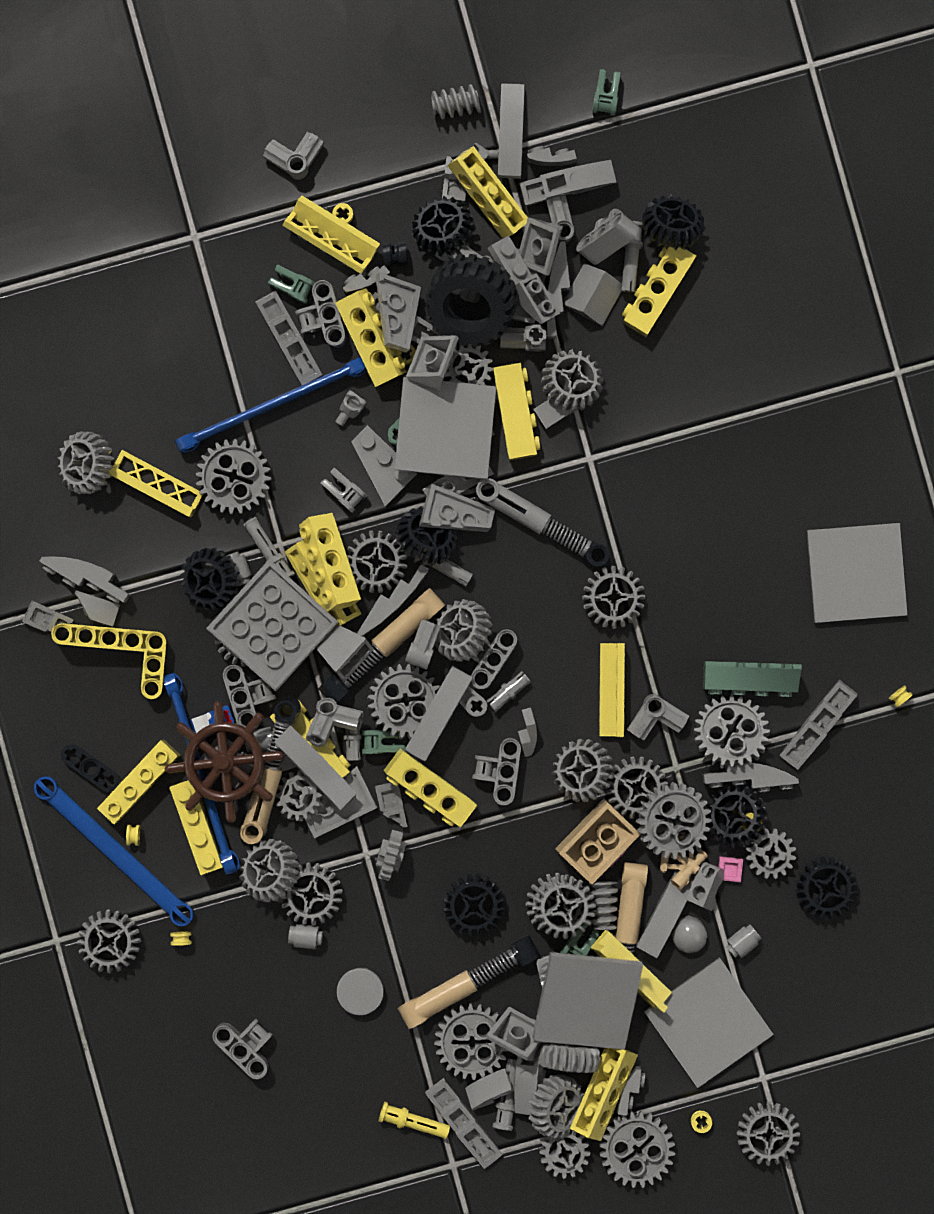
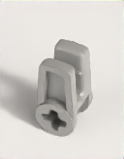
(350, 496)
(469, 696)

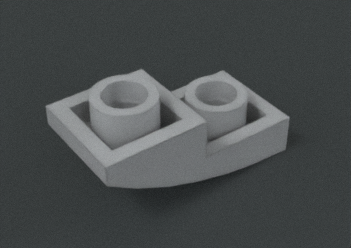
(543, 157)
(358, 282)
(634, 1081)
(489, 1088)

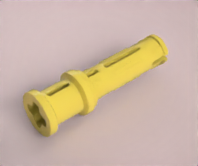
(402, 1114)

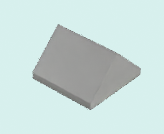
(540, 245)
(593, 294)
(432, 360)
(515, 1034)

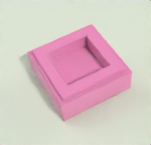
(732, 868)

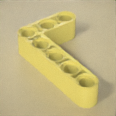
(120, 643)

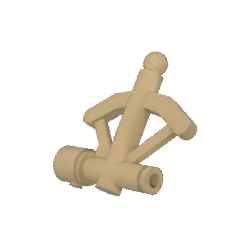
(689, 866)

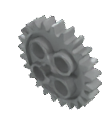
(240, 456)
(400, 681)
(712, 721)
(668, 839)
(473, 1062)
(651, 1165)

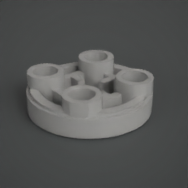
(360, 991)

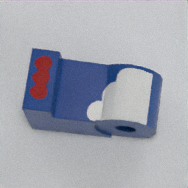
(208, 718)

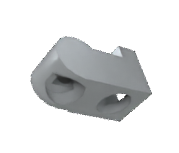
(706, 886)

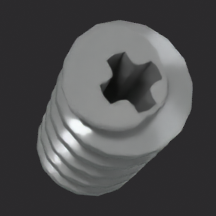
(455, 101)
(603, 905)

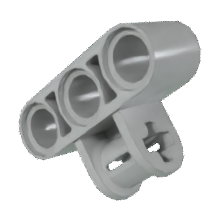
(607, 237)
(317, 318)
(482, 658)
(252, 689)
(493, 768)
(252, 1039)

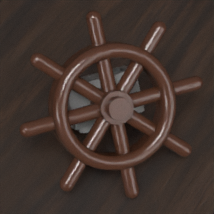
(224, 762)

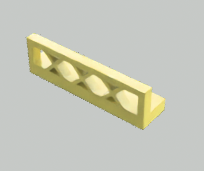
(334, 232)
(151, 491)
(298, 558)
(611, 689)
(650, 987)

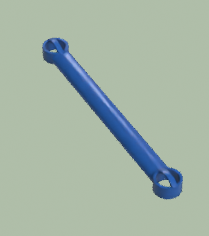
(193, 439)
(114, 851)
(226, 855)

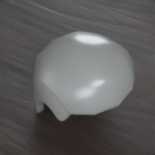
(689, 934)

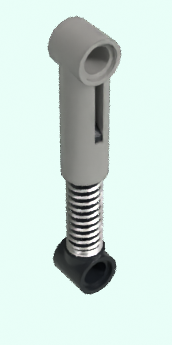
(540, 521)

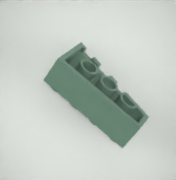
(751, 677)

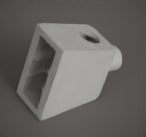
(344, 650)

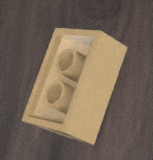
(597, 841)

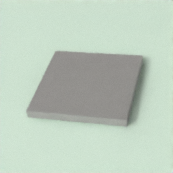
(445, 429)
(856, 572)
(272, 625)
(587, 1000)
(709, 1023)

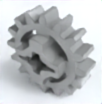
(479, 364)
(291, 794)
(390, 855)
(780, 855)
(574, 1149)

